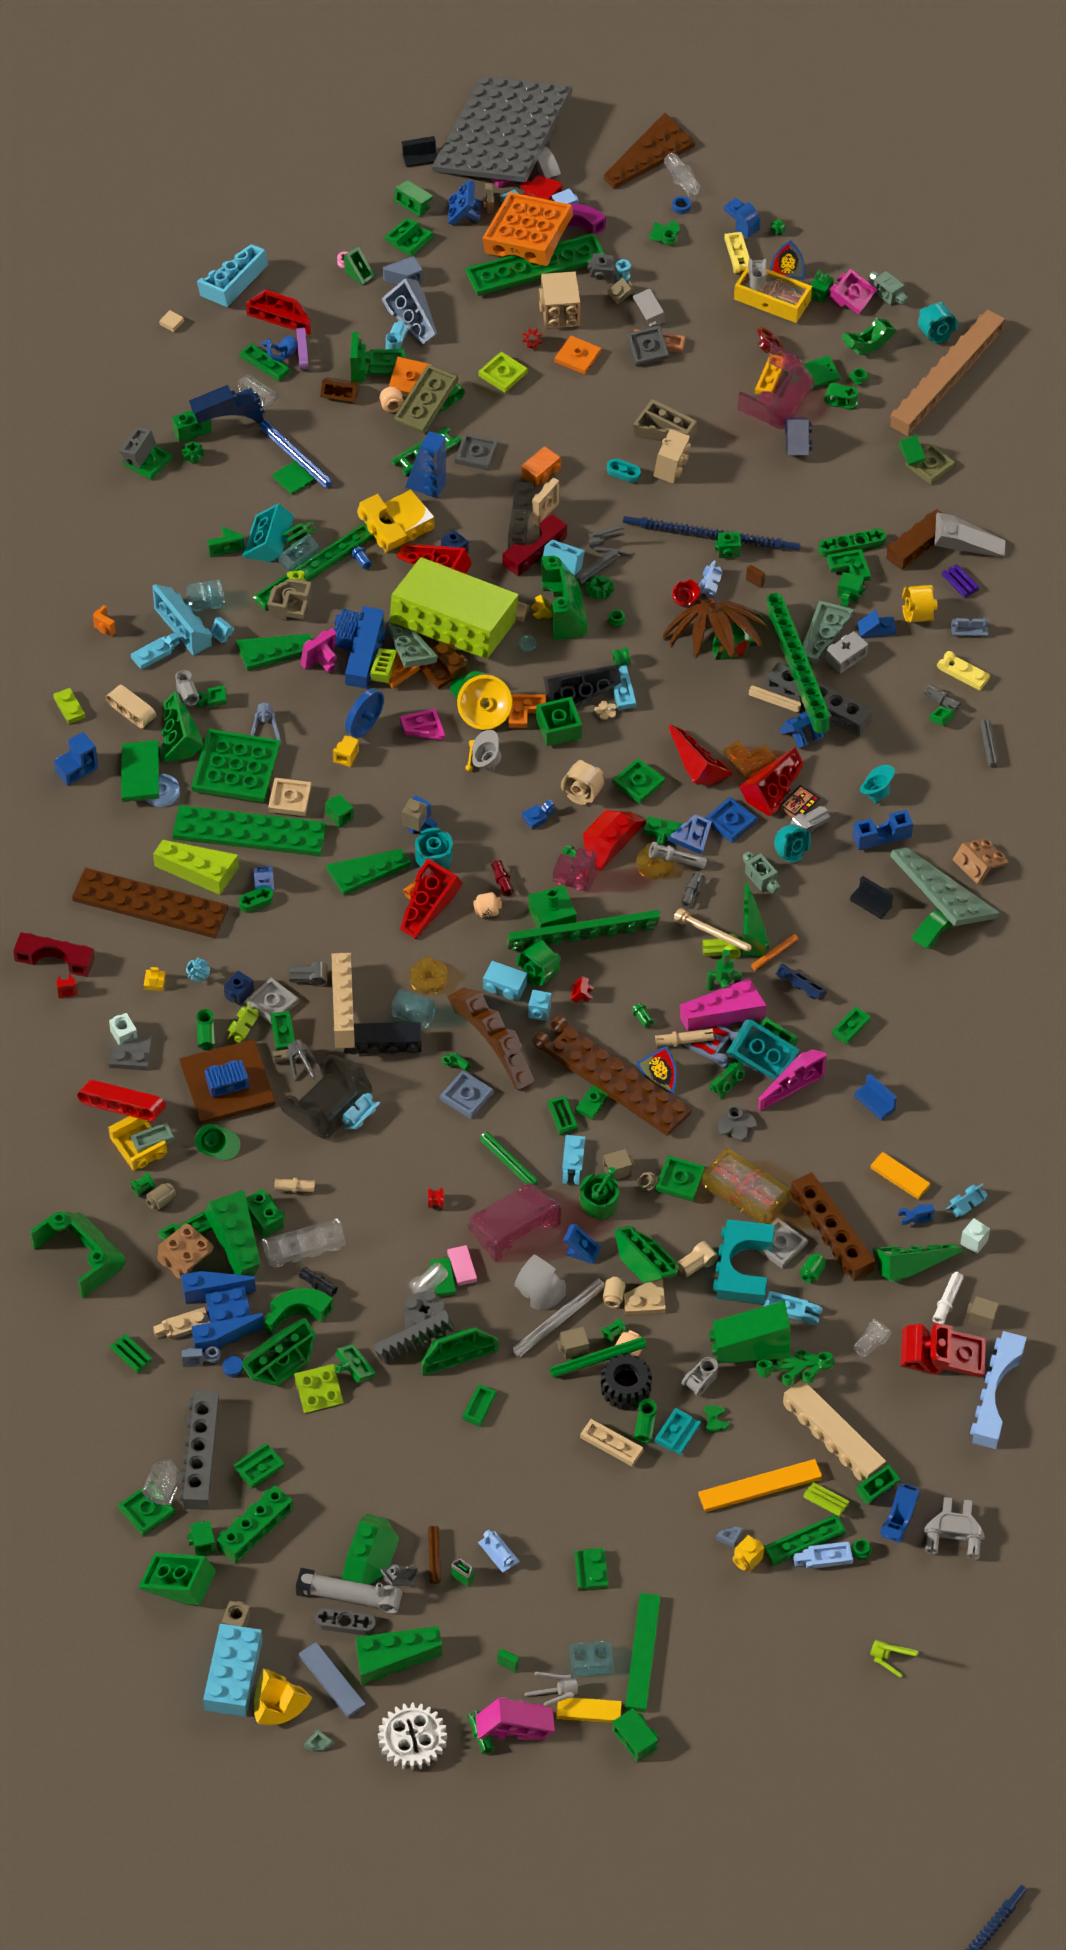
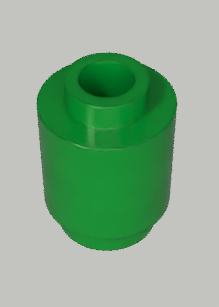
(812, 1268)

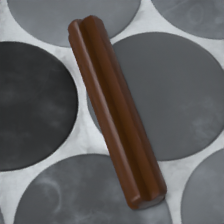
(434, 1554)

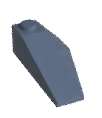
(410, 306)

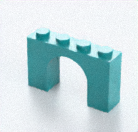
(739, 1237)

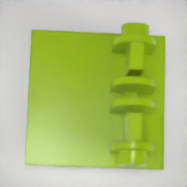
(318, 1388)

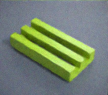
(826, 1499)

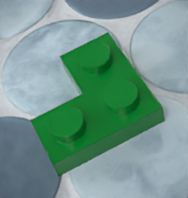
(849, 560)

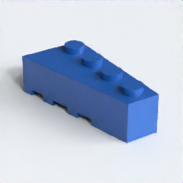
(365, 647)

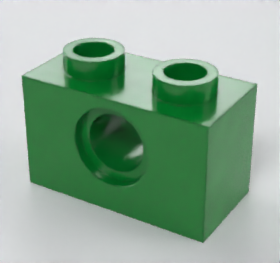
(186, 426)

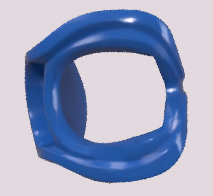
(287, 348)

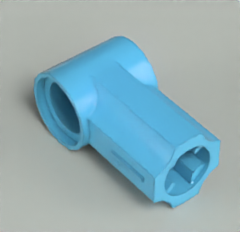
(396, 336)

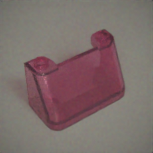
(513, 1218)

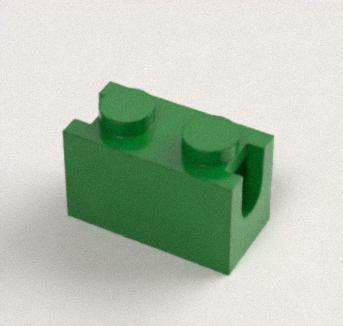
(635, 1734)

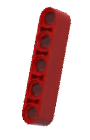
(121, 1100)

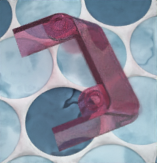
(790, 396)

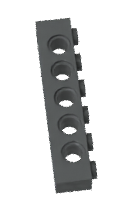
(841, 709)
(200, 1496)

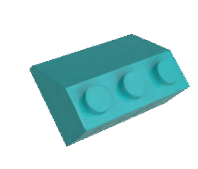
(266, 534)

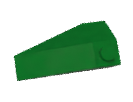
(180, 733)
(902, 1263)

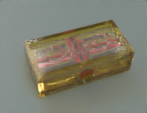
(745, 1187)

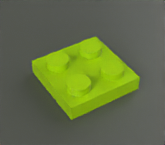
(503, 372)

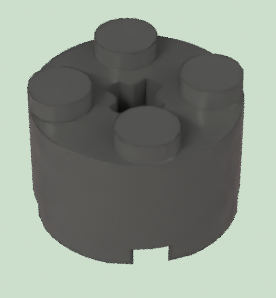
(421, 1307)

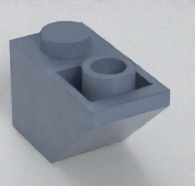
(403, 269)

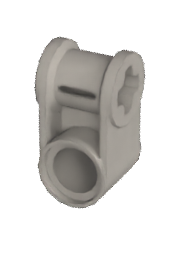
(757, 273)
(698, 1378)

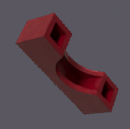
(520, 557)
(32, 948)

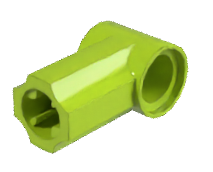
(715, 947)

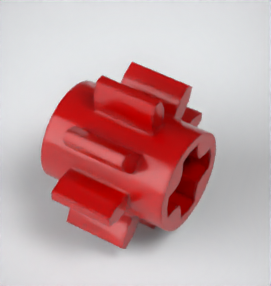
(529, 341)

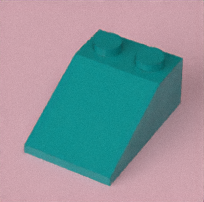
(762, 1050)

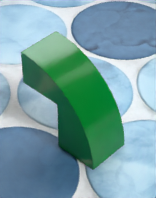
(931, 929)

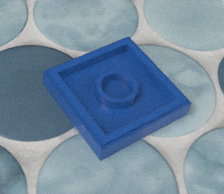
(731, 819)

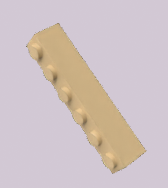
(342, 1000)
(833, 1430)

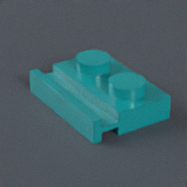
(677, 1431)

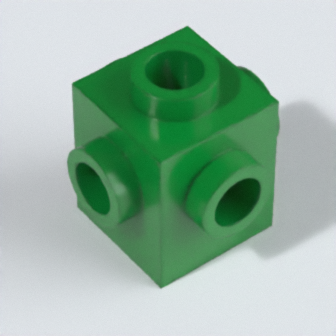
(728, 545)

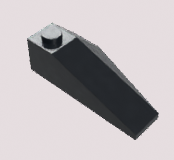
(582, 684)

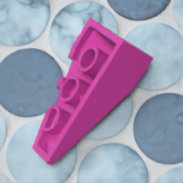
(800, 1073)

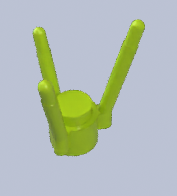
(882, 1650)

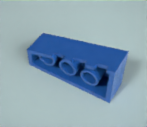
(429, 468)

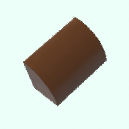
(339, 389)

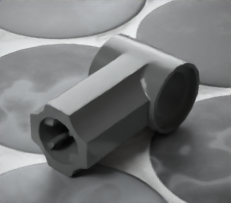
(314, 974)

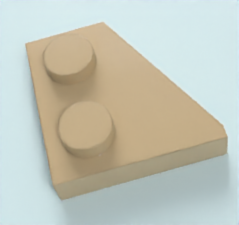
(645, 1299)

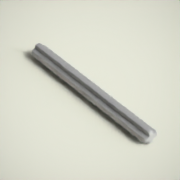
(558, 1318)

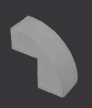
(547, 164)

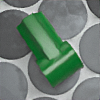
(205, 1030)
(645, 1422)

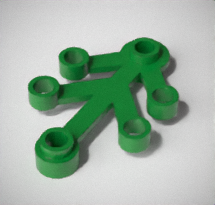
(797, 1364)

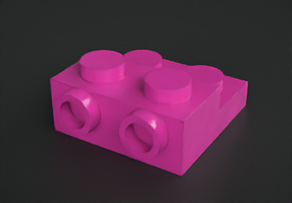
(852, 291)

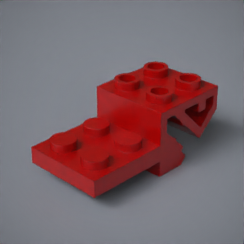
(942, 1350)

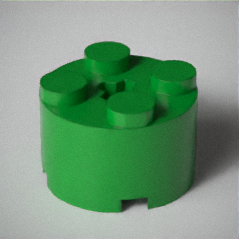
(539, 963)
(608, 1197)

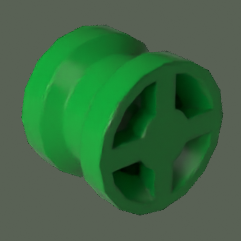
(621, 656)

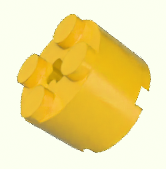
(919, 603)

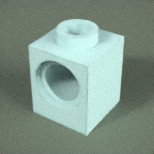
(123, 1035)

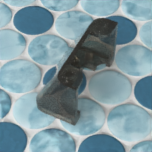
(330, 1098)

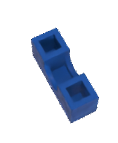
(896, 828)

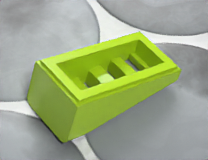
(380, 676)

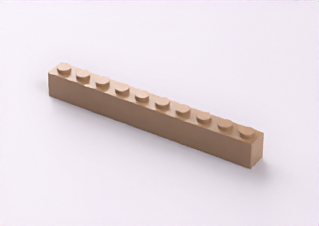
(947, 372)

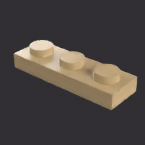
(611, 1442)

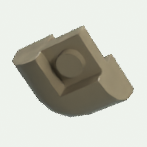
(290, 599)

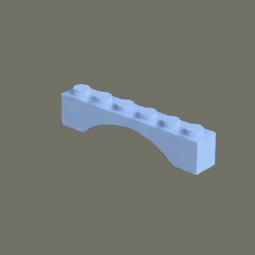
(989, 1424)

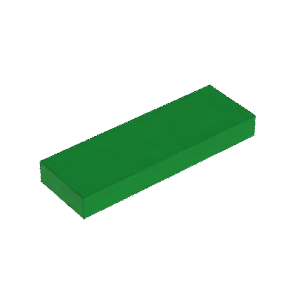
(263, 362)

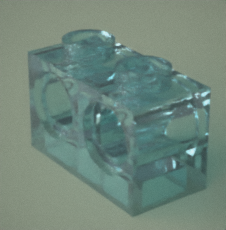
(591, 1664)

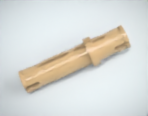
(684, 1037)

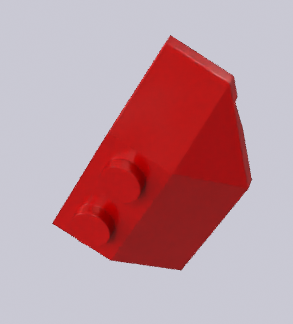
(279, 310)
(610, 834)

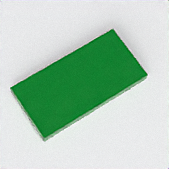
(140, 771)

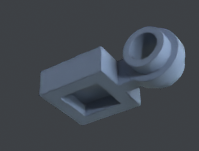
(195, 1357)

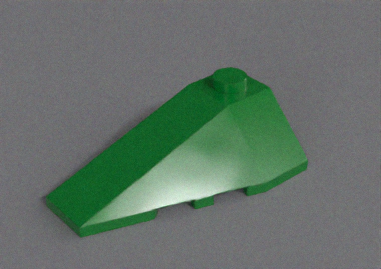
(753, 927)

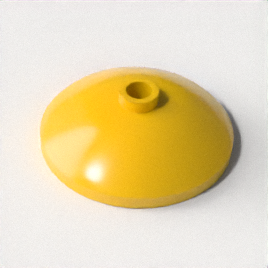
(475, 693)

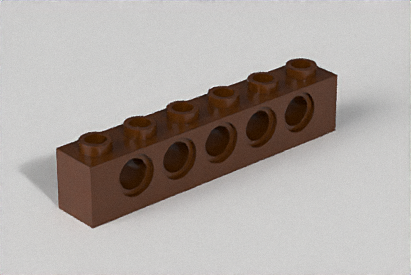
(810, 1187)

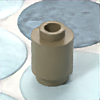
(160, 1196)

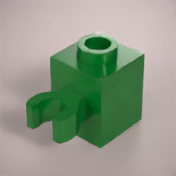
(821, 286)
(850, 588)

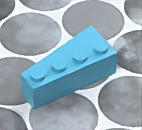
(234, 276)

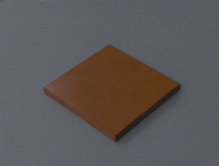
(238, 1102)

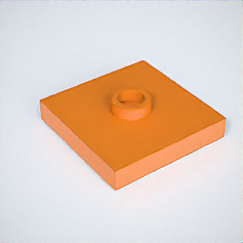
(577, 355)
(406, 374)

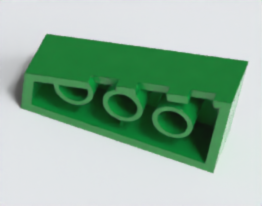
(234, 1231)

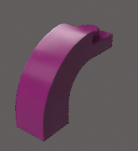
(587, 219)

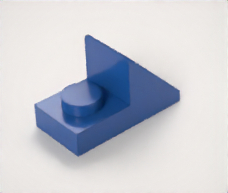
(876, 626)
(264, 877)
(580, 1244)

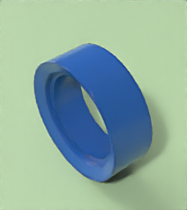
(679, 210)

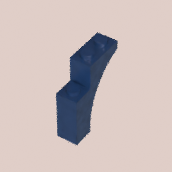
(227, 402)

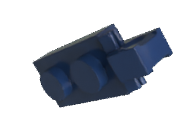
(801, 982)

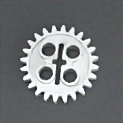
(392, 1740)

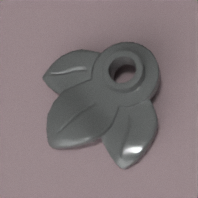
(737, 1125)

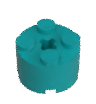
(937, 322)
(435, 846)

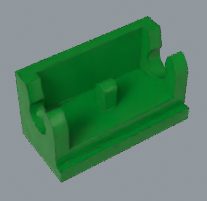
(412, 198)

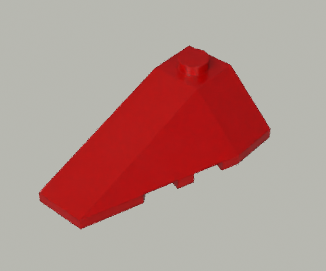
(697, 760)
(768, 786)
(430, 895)

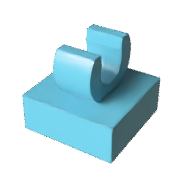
(221, 629)

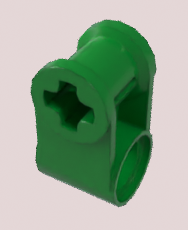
(840, 395)

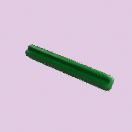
(507, 1158)

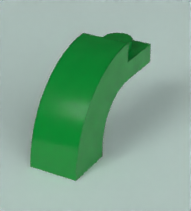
(871, 338)

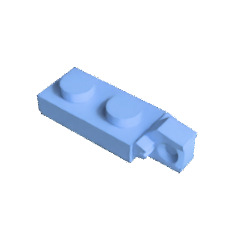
(824, 1555)

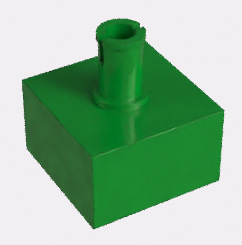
(551, 907)

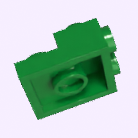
(358, 359)

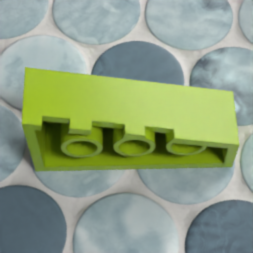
(196, 864)

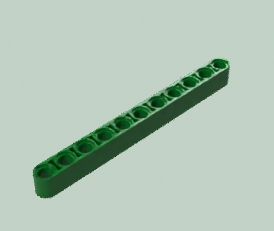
(798, 663)

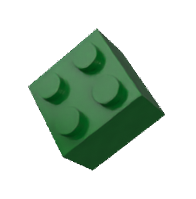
(559, 721)

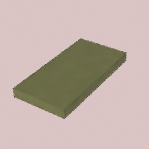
(425, 399)

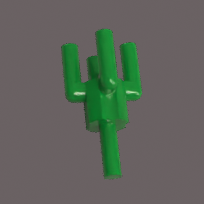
(724, 972)

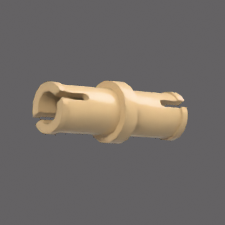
(294, 1185)

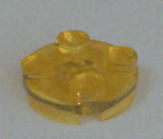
(650, 870)
(428, 966)

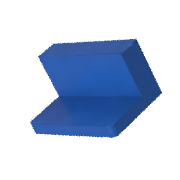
(876, 1097)

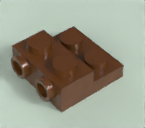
(448, 665)

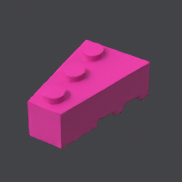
(515, 1719)

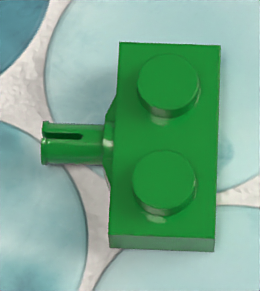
(660, 828)
(354, 1362)

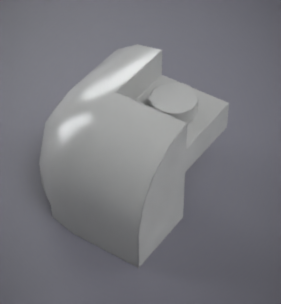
(540, 1284)

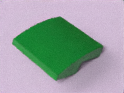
(409, 237)

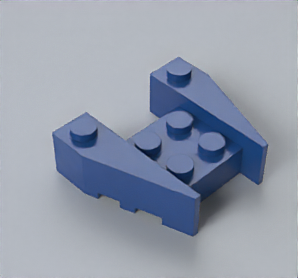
(226, 1307)

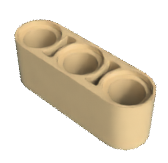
(131, 706)

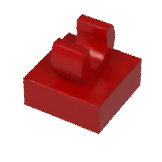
(66, 987)
(580, 990)

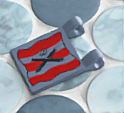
(711, 1048)

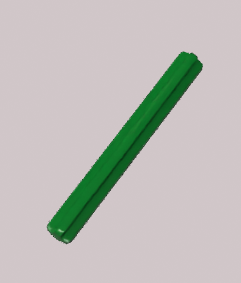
(598, 1357)

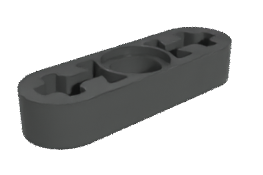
(339, 1614)

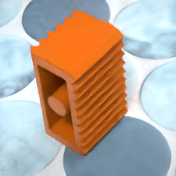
(541, 466)

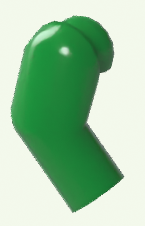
(455, 1060)

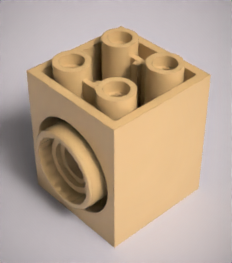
(559, 300)

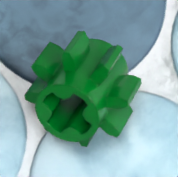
(193, 452)

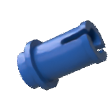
(362, 558)

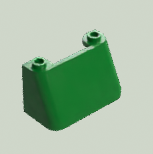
(568, 610)

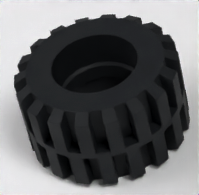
(626, 1367)

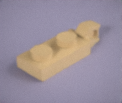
(181, 1325)

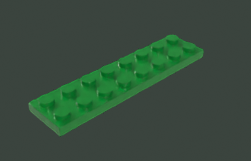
(515, 270)
(249, 830)
(589, 929)

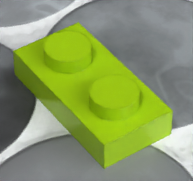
(69, 706)

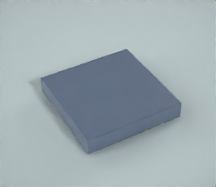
(466, 1094)

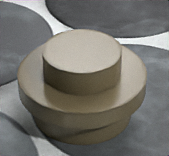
(647, 1181)

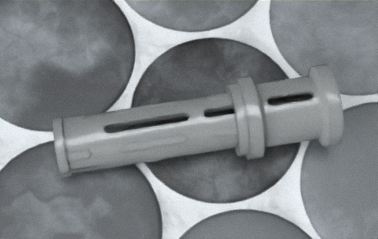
(669, 852)

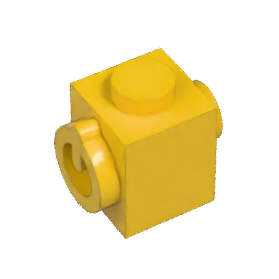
(748, 1553)

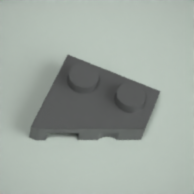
(132, 1054)

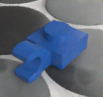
(536, 816)
(920, 1214)

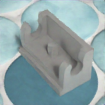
(650, 308)

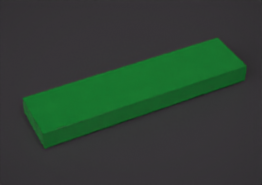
(810, 1536)

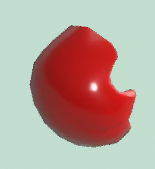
(686, 593)

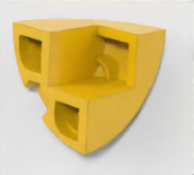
(278, 1699)

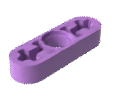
(302, 348)

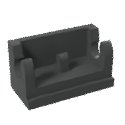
(138, 446)

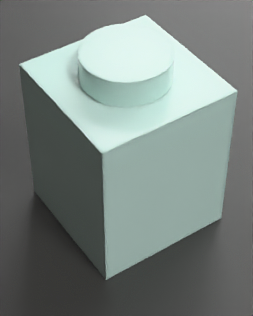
(975, 1236)

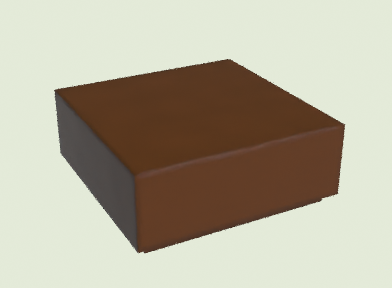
(755, 576)

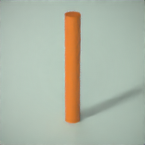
(774, 952)

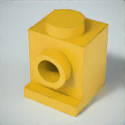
(346, 751)

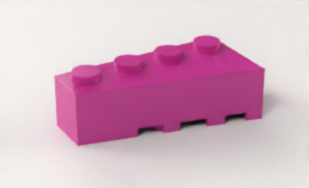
(723, 1007)

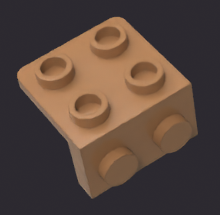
(978, 858)
(183, 1250)

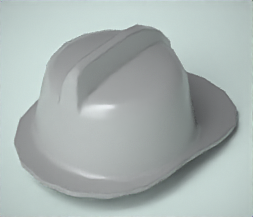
(486, 750)

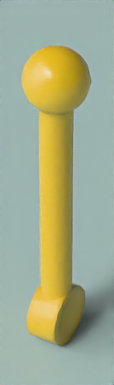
(469, 767)

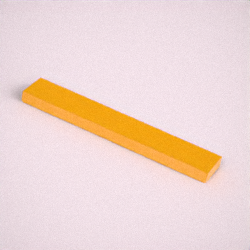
(760, 1485)

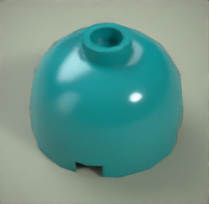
(792, 842)

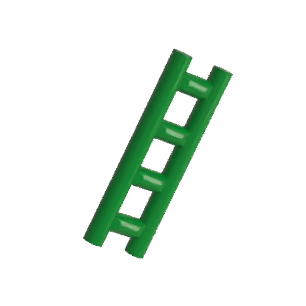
(450, 443)

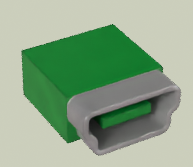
(462, 1572)

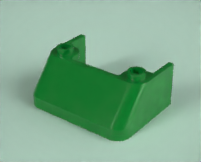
(103, 1255)

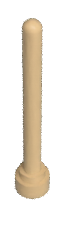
(683, 917)

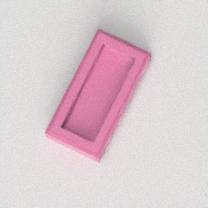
(462, 1265)

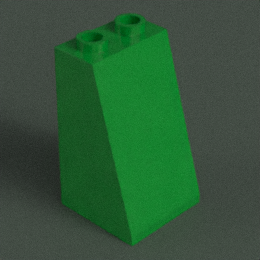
(752, 1335)

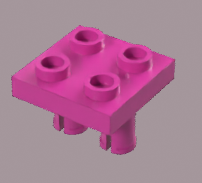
(320, 650)

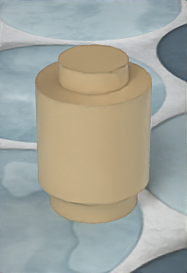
(614, 1292)

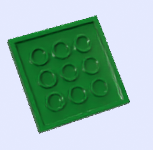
(236, 765)

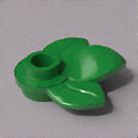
(665, 234)

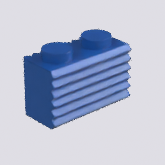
(346, 628)
(226, 1078)

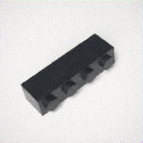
(386, 1038)

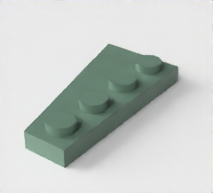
(824, 628)
(410, 646)

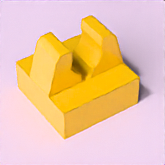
(543, 607)
(154, 979)

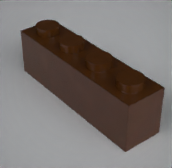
(913, 542)

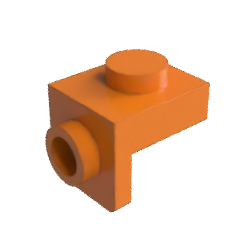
(102, 622)

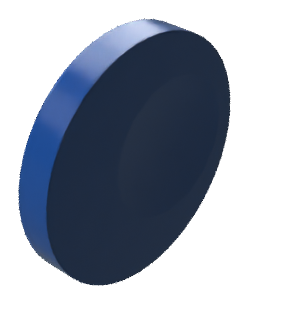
(364, 713)

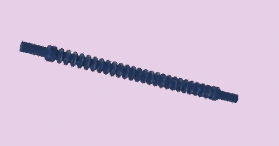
(644, 523)
(1008, 1907)

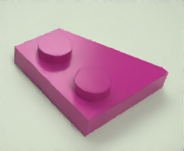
(423, 724)

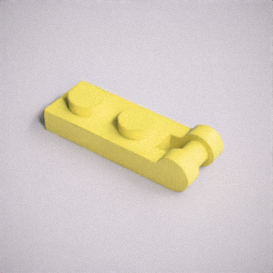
(737, 251)
(963, 671)

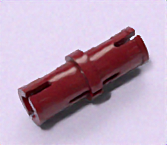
(502, 878)

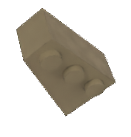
(659, 419)

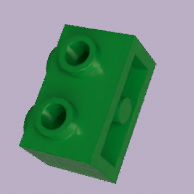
(264, 1213)

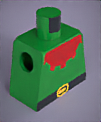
(741, 642)

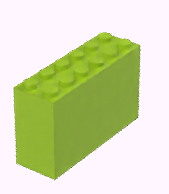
(453, 607)

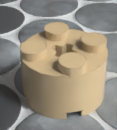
(582, 782)

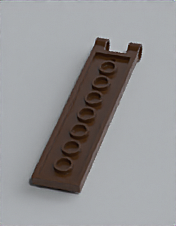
(613, 1077)

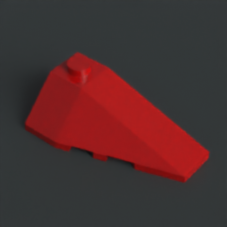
(450, 557)

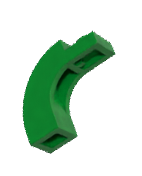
(298, 1302)

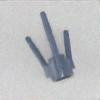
(264, 714)

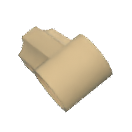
(700, 1256)

